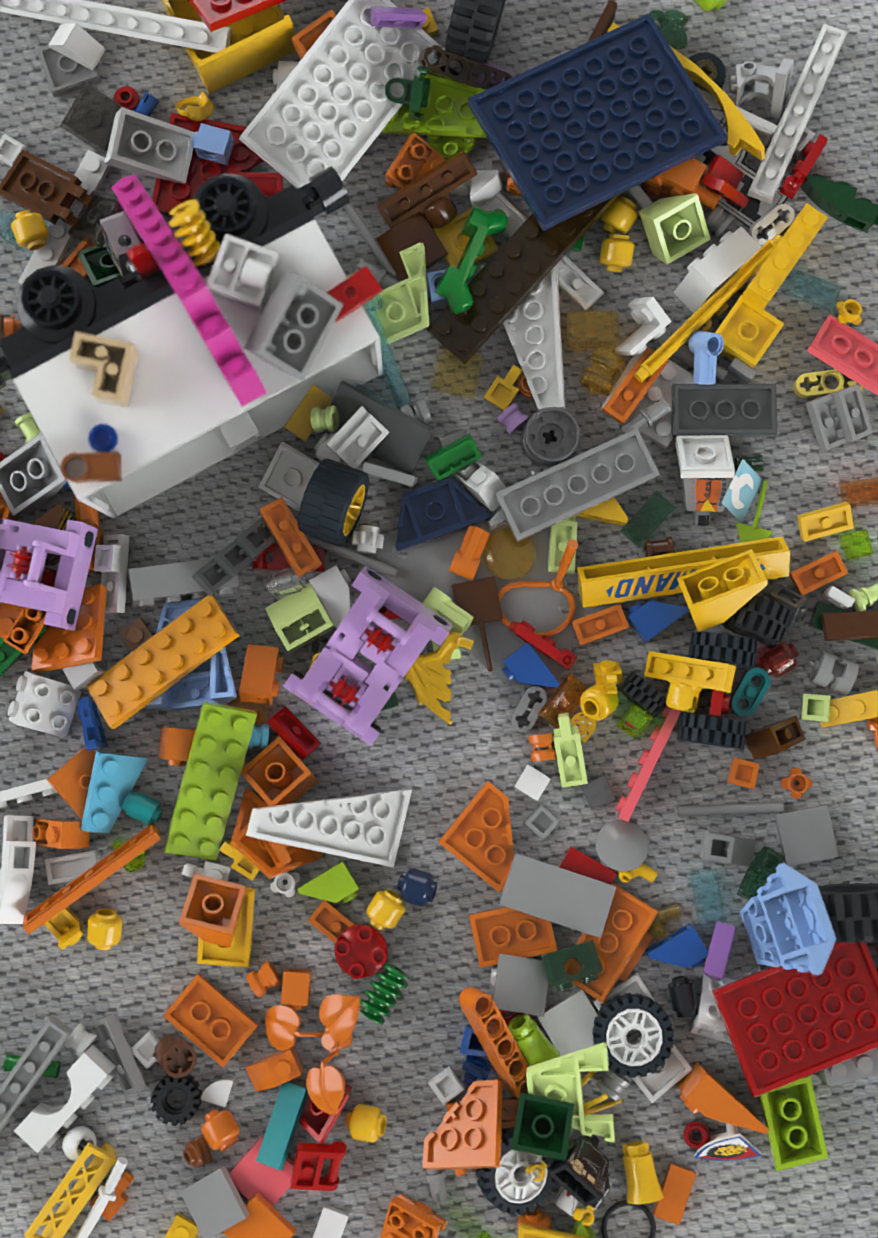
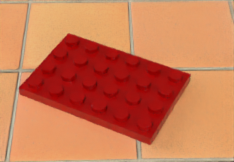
(799, 1021)

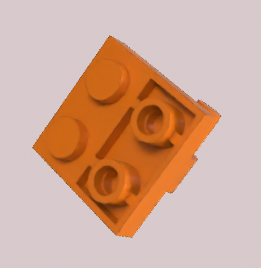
(412, 162)
(411, 1219)

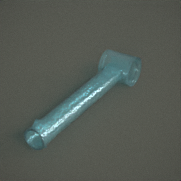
(389, 363)

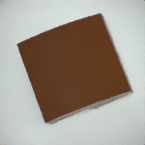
(406, 234)

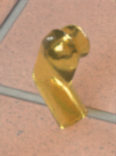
(666, 914)

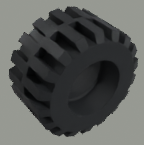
(761, 620)

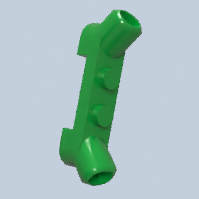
(453, 281)

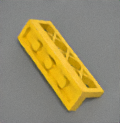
(79, 1195)

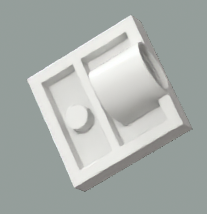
(243, 271)

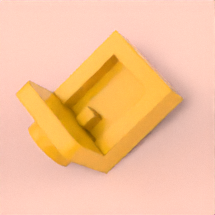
(65, 928)

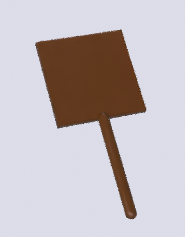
(482, 602)

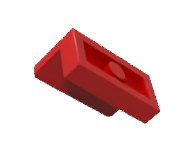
(724, 179)

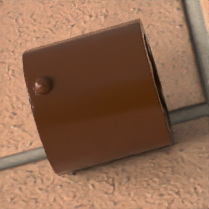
(175, 1055)

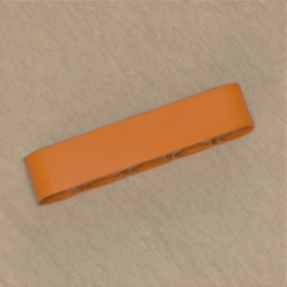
(495, 1039)

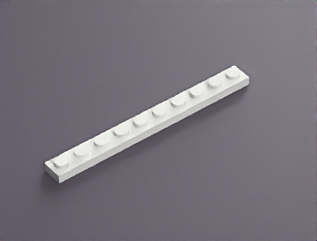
(123, 22)

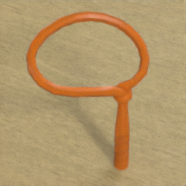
(556, 583)

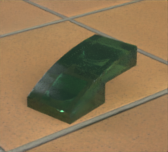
(647, 519)
(759, 871)

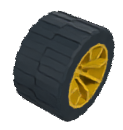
(333, 502)

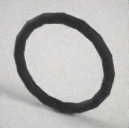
(621, 1204)

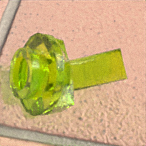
(132, 865)

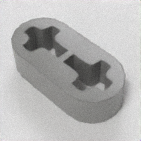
(523, 705)

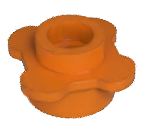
(796, 775)

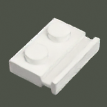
(357, 438)

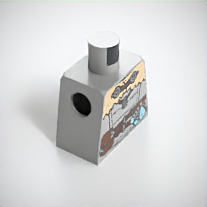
(113, 229)

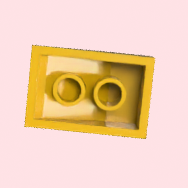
(722, 588)

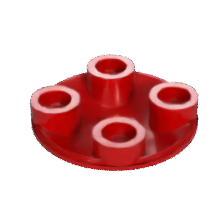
(361, 951)

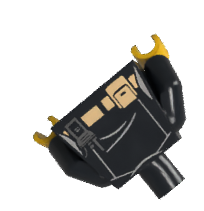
(582, 1175)

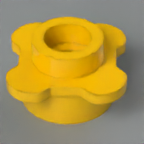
(849, 311)

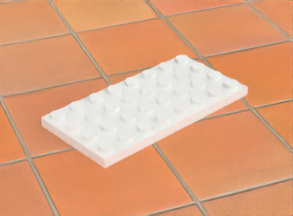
(336, 95)

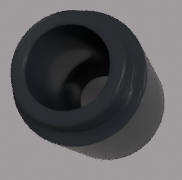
(683, 996)

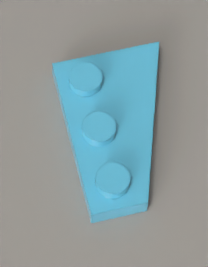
(109, 785)

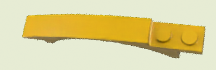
(739, 130)

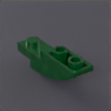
(840, 202)

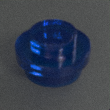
(103, 438)

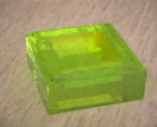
(856, 545)

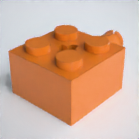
(682, 181)

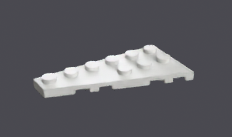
(537, 342)
(350, 826)

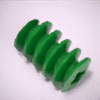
(384, 993)

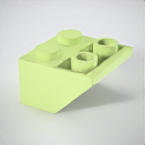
(299, 618)

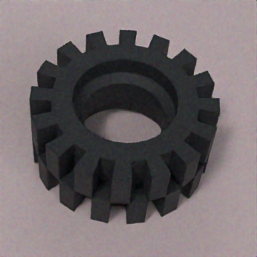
(643, 694)
(171, 1114)

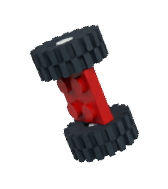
(714, 728)

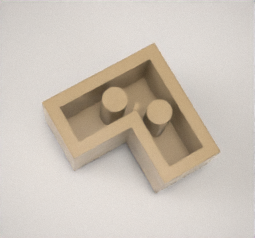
(113, 363)

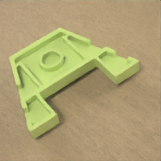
(406, 303)
(562, 1081)

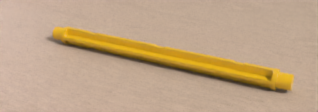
(714, 303)

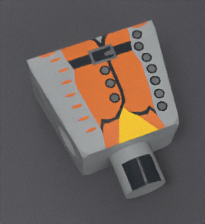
(704, 496)

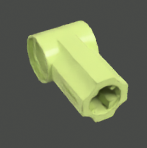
(443, 606)

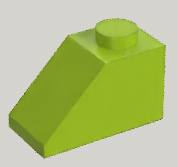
(332, 885)

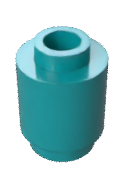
(142, 808)

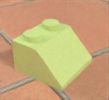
(674, 226)

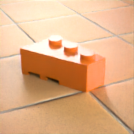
(176, 745)

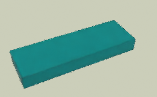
(282, 1125)

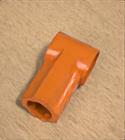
(468, 556)

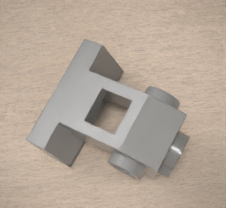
(777, 91)

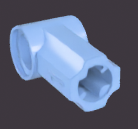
(706, 348)

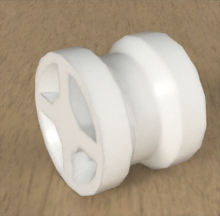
(80, 1040)

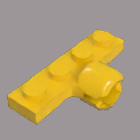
(688, 678)

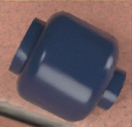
(417, 887)

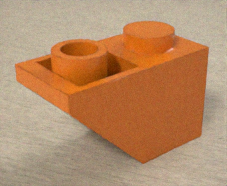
(60, 833)

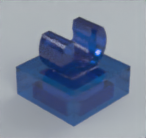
(475, 1068)

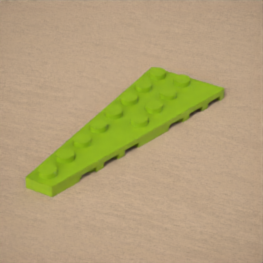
(445, 112)

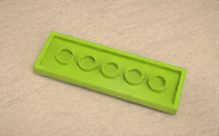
(210, 780)

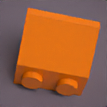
(279, 774)

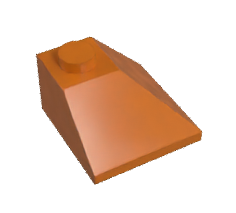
(213, 909)

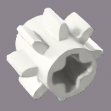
(367, 539)

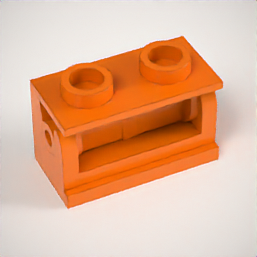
(260, 674)

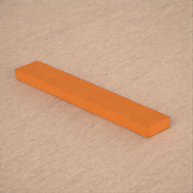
(91, 878)

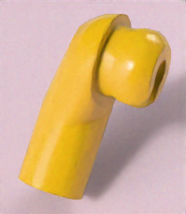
(644, 871)

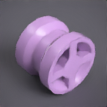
(512, 418)

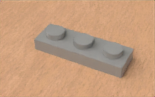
(120, 1054)

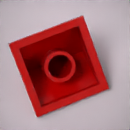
(318, 1122)

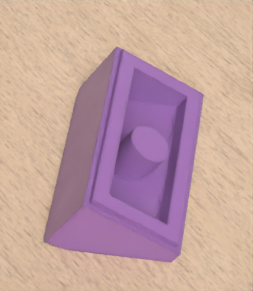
(397, 17)
(719, 951)

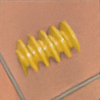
(196, 232)

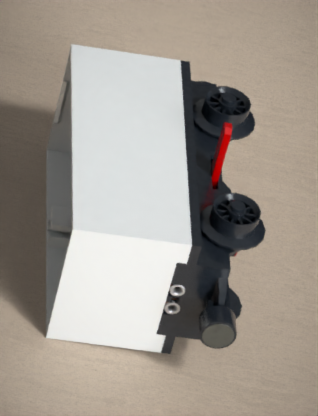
(179, 401)

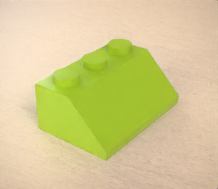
(794, 1124)

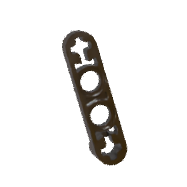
(468, 67)

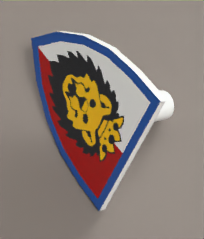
(727, 1147)

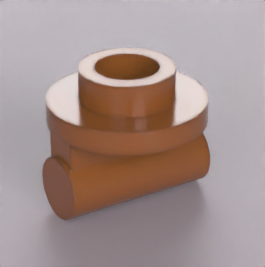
(197, 1152)

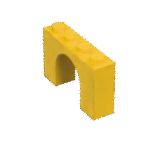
(785, 256)

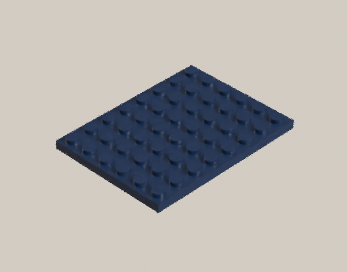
(596, 121)

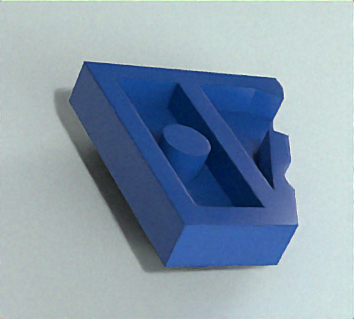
(91, 724)

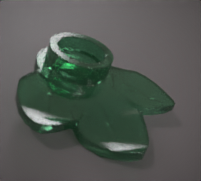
(671, 27)

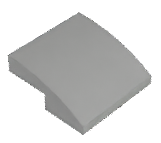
(839, 417)
(520, 985)

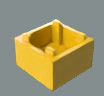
(748, 332)

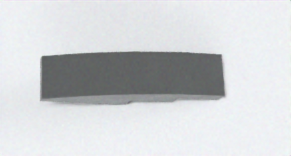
(234, 557)

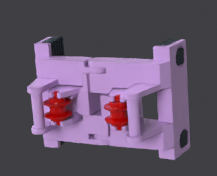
(23, 559)
(381, 641)

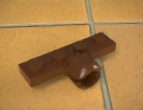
(429, 193)

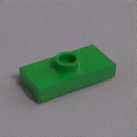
(453, 457)

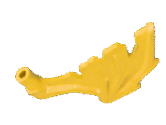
(430, 676)

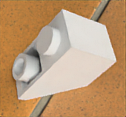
(481, 483)

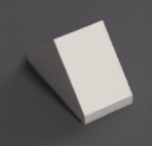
(77, 45)

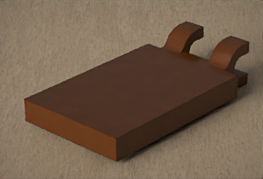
(44, 189)

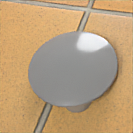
(621, 845)

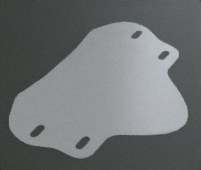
(429, 568)

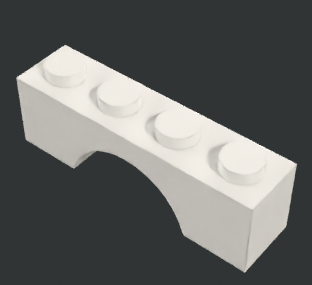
(45, 1121)

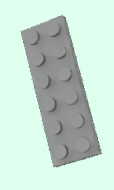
(577, 484)

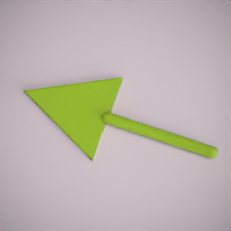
(752, 533)

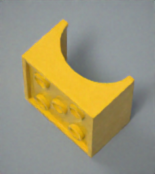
(253, 45)

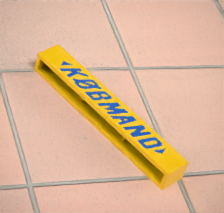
(658, 574)

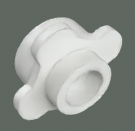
(288, 889)

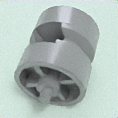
(838, 674)

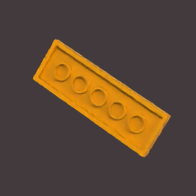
(162, 661)

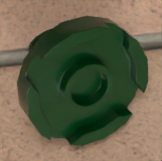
(415, 92)

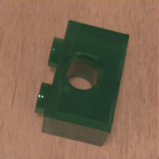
(583, 953)

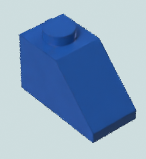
(653, 617)
(528, 668)
(680, 948)

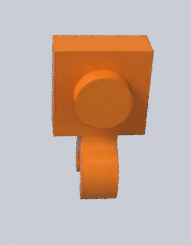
(113, 1207)

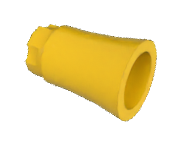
(640, 1174)

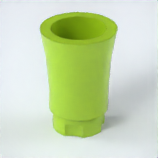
(531, 1040)

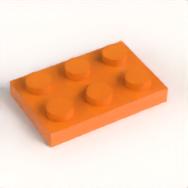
(510, 933)
(210, 1020)

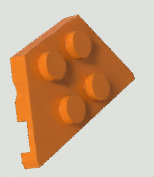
(254, 848)

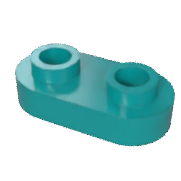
(749, 692)

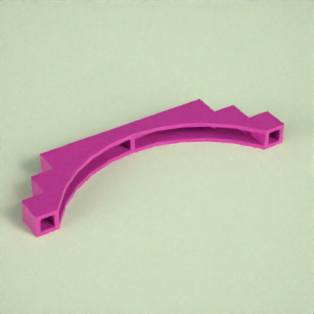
(189, 289)

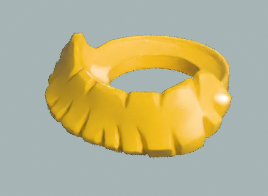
(196, 113)

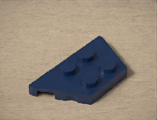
(436, 512)

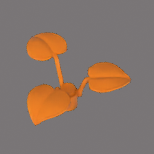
(339, 1016)

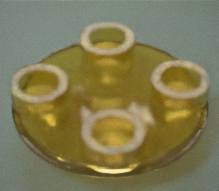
(508, 557)

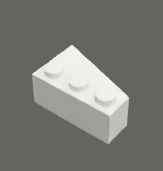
(715, 268)

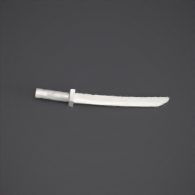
(105, 1194)

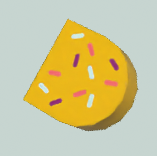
(585, 725)

